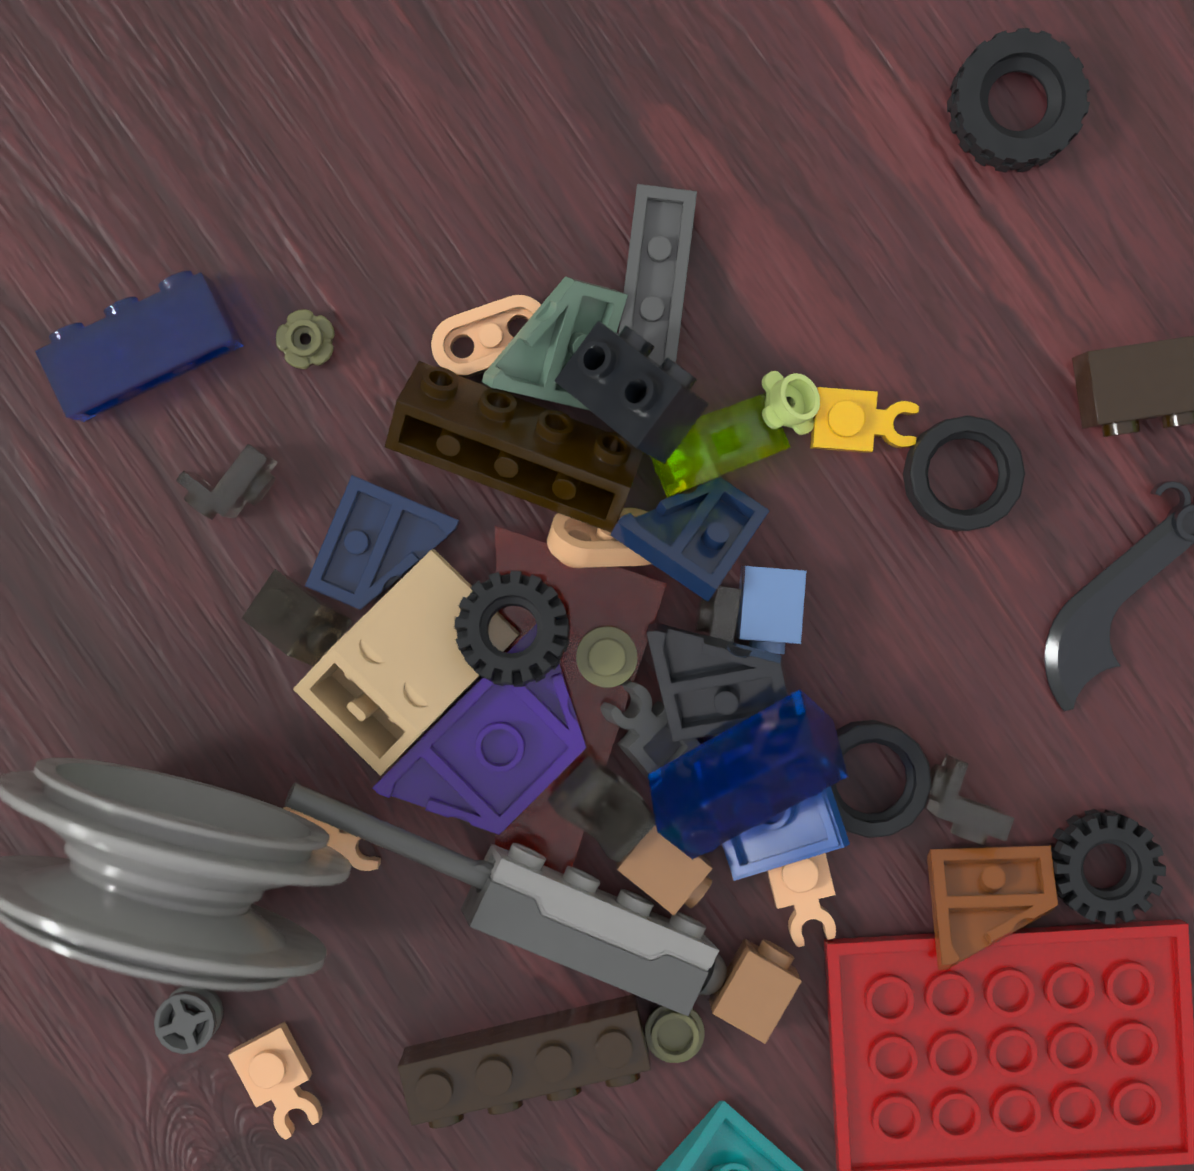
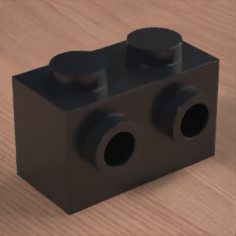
(632, 392)

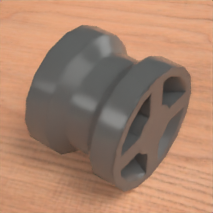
(177, 1026)

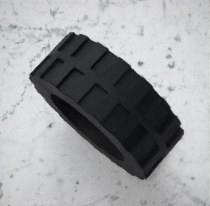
(1055, 70)

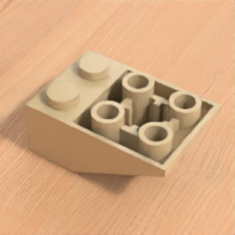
(398, 665)

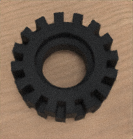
(506, 591)
(1140, 872)

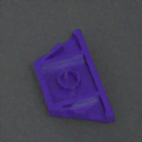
(492, 751)

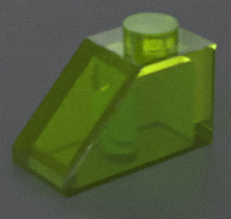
(720, 445)

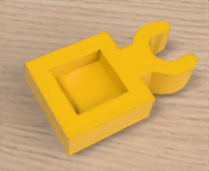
(850, 421)

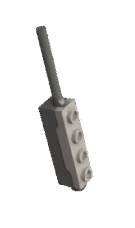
(554, 912)

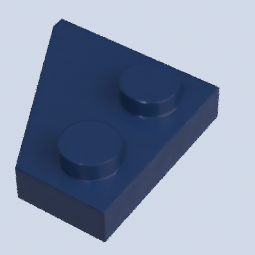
(695, 534)
(374, 543)

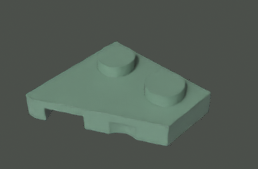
(551, 339)

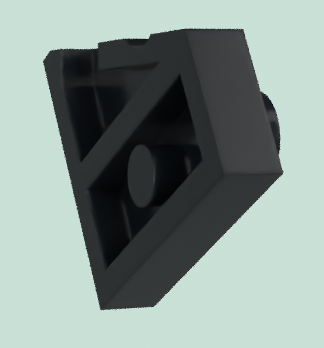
(712, 681)

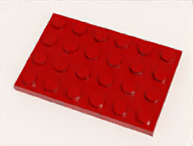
(1018, 1058)

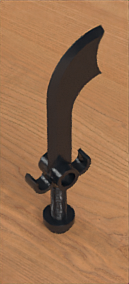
(1080, 633)

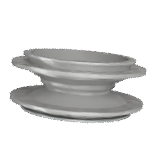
(163, 876)

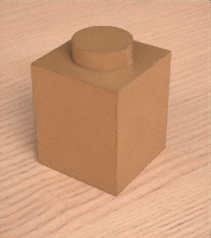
(666, 872)
(756, 988)

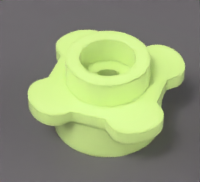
(790, 402)

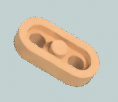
(486, 328)
(588, 546)

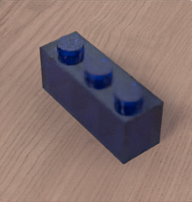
(138, 345)
(746, 775)

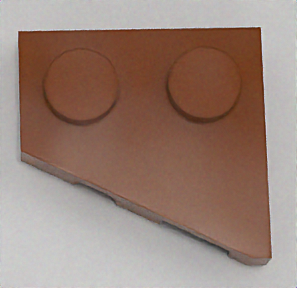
(986, 896)

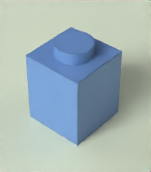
(771, 607)

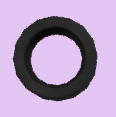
(1009, 467)
(917, 779)

